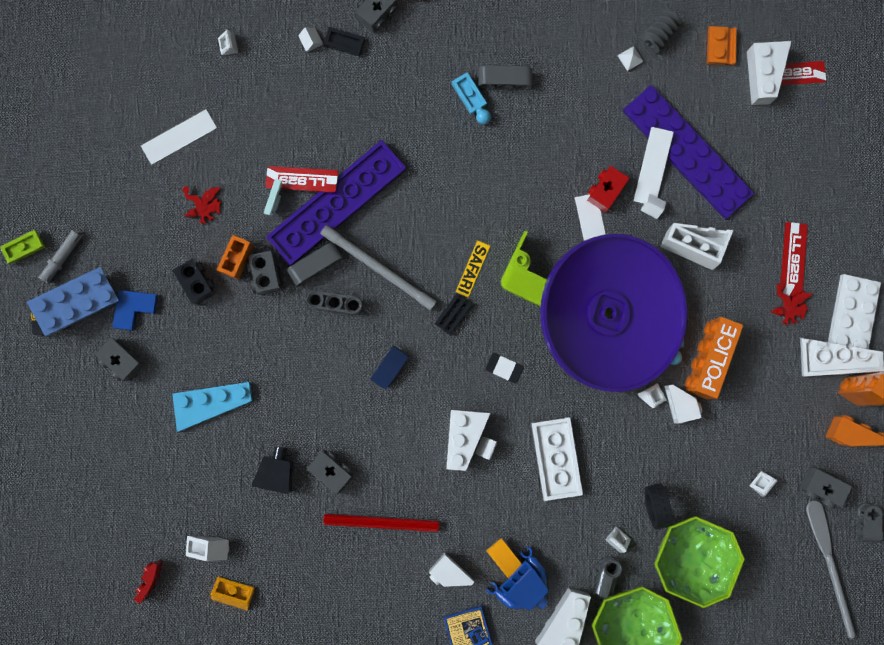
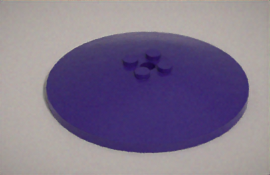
(644, 304)

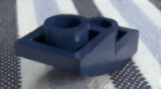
(389, 367)

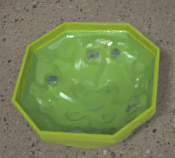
(699, 561)
(636, 619)

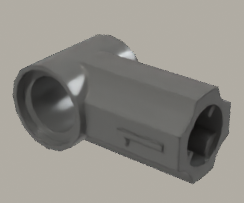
(607, 579)

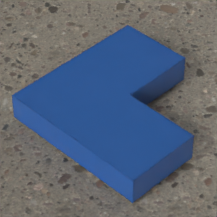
(129, 304)

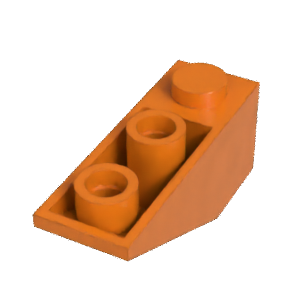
(848, 433)

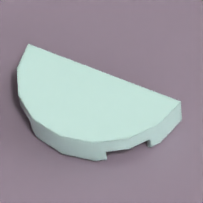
(274, 198)

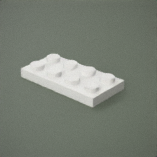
(854, 311)
(556, 459)

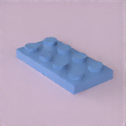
(72, 301)

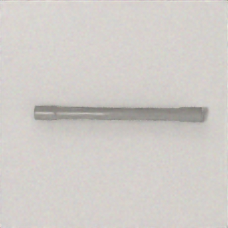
(336, 238)

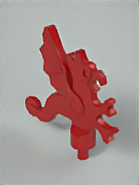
(202, 207)
(789, 307)

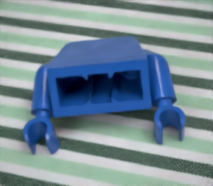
(525, 586)

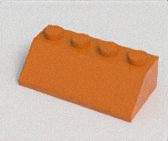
(864, 389)

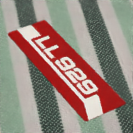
(804, 73)
(302, 178)
(793, 258)

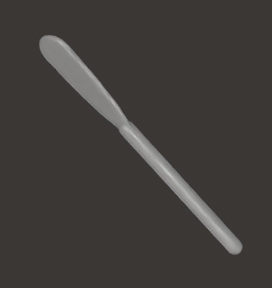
(821, 532)

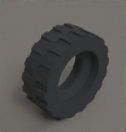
(658, 506)

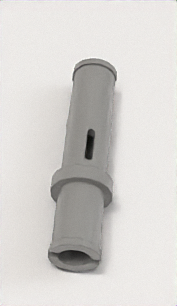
(60, 256)

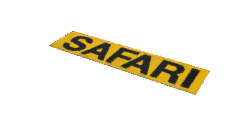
(472, 268)

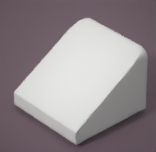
(486, 448)

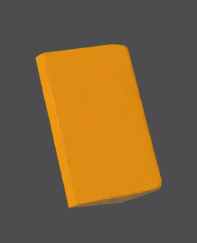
(232, 593)

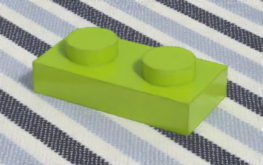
(22, 247)

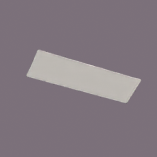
(178, 136)
(653, 164)
(589, 217)

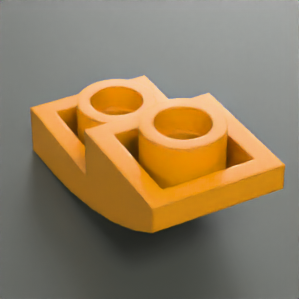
(504, 557)

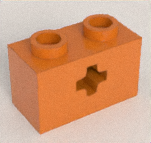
(235, 257)

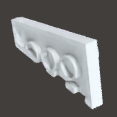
(834, 358)

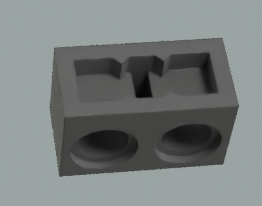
(269, 271)

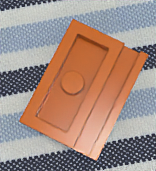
(721, 46)

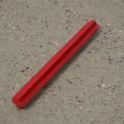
(381, 522)

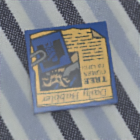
(468, 627)

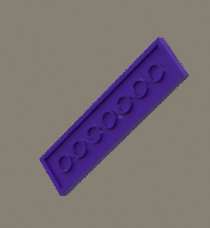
(690, 153)
(353, 190)

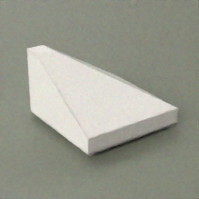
(653, 396)

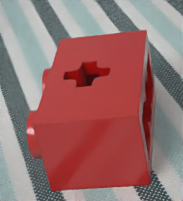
(615, 181)

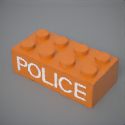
(713, 358)

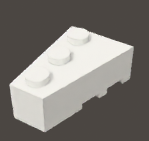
(766, 70)
(697, 244)
(463, 437)
(567, 620)

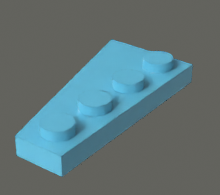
(202, 404)

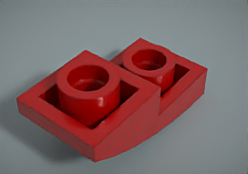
(151, 577)

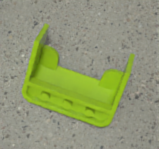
(520, 280)

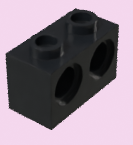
(190, 284)

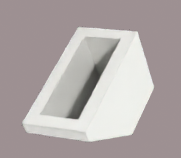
(682, 405)
(207, 548)
(449, 573)

